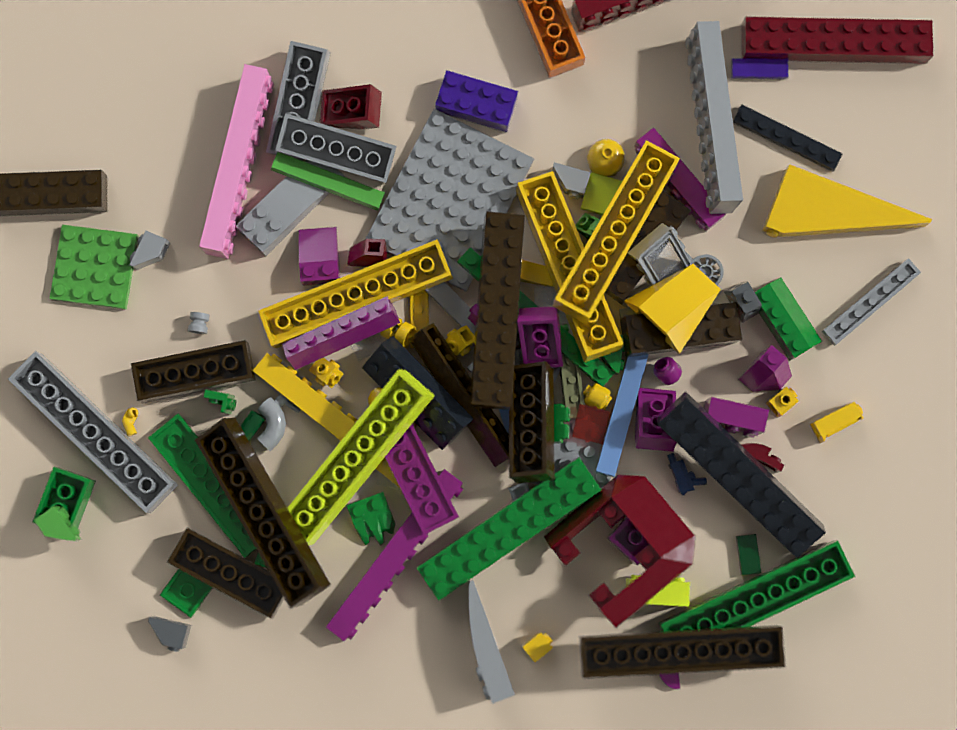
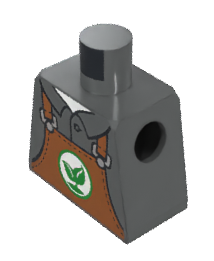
(746, 300)

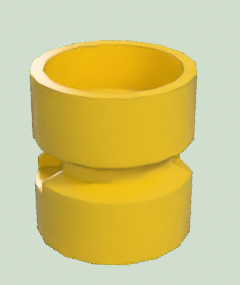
(401, 332)

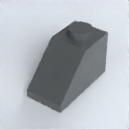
(170, 632)

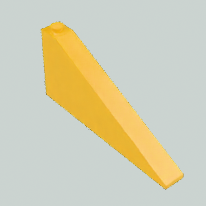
(821, 206)

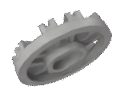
(707, 269)

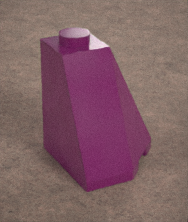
(767, 372)

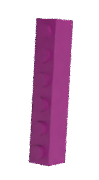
(684, 185)
(341, 333)

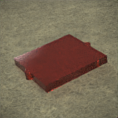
(591, 424)

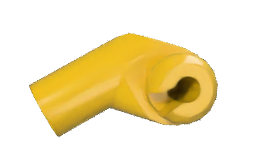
(128, 421)

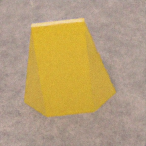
(676, 304)

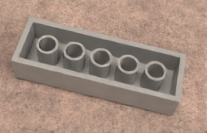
(335, 148)

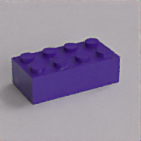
(476, 101)

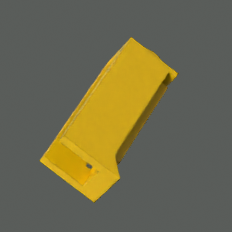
(837, 421)

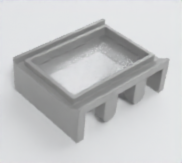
(660, 254)

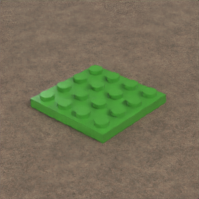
(93, 267)

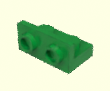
(226, 400)

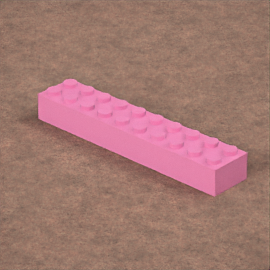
(236, 162)

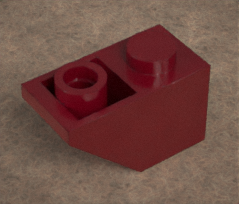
(367, 253)

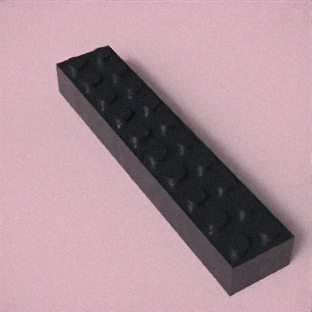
(741, 474)

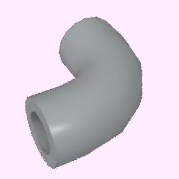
(275, 423)

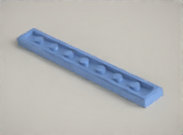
(621, 415)

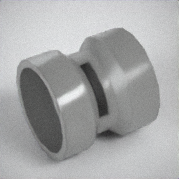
(198, 325)

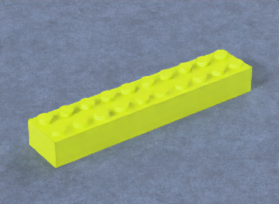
(358, 454)

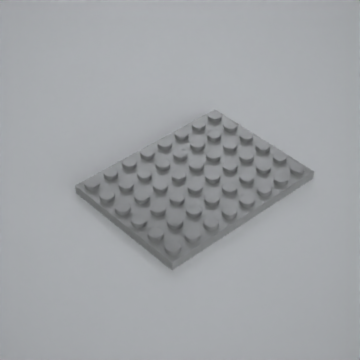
(447, 190)

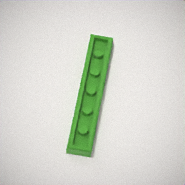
(327, 181)

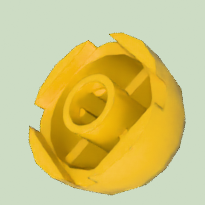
(606, 157)

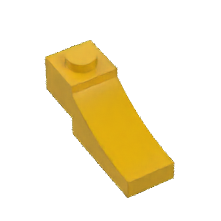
(535, 274)

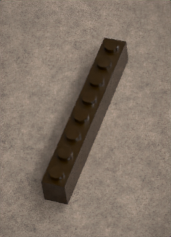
(457, 382)

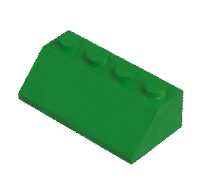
(786, 319)

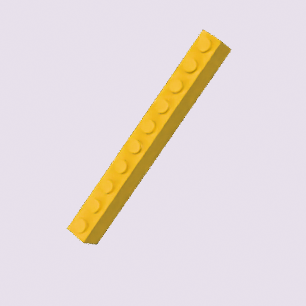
(311, 401)

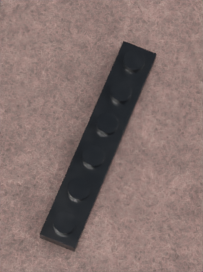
(787, 138)

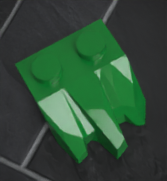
(372, 518)

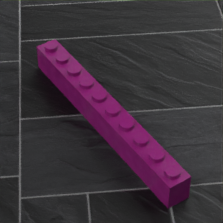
(384, 569)

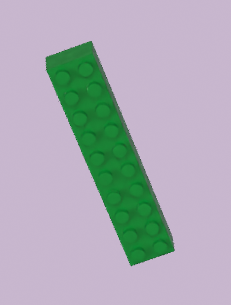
(508, 528)
(768, 592)

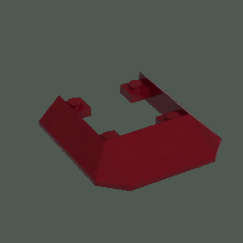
(664, 559)

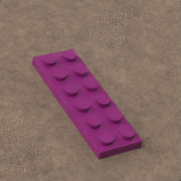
(420, 482)

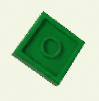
(186, 592)

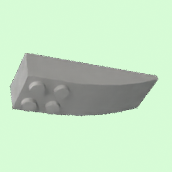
(299, 87)
(281, 211)
(489, 660)

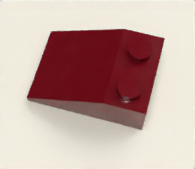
(351, 107)

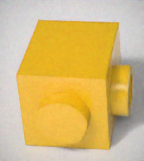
(782, 401)

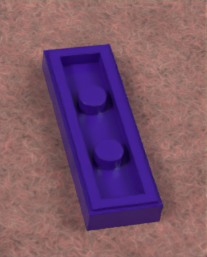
(759, 68)

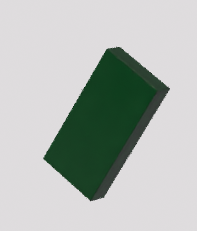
(748, 554)

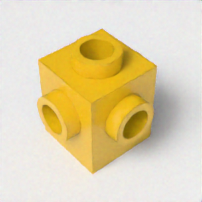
(461, 340)
(326, 372)

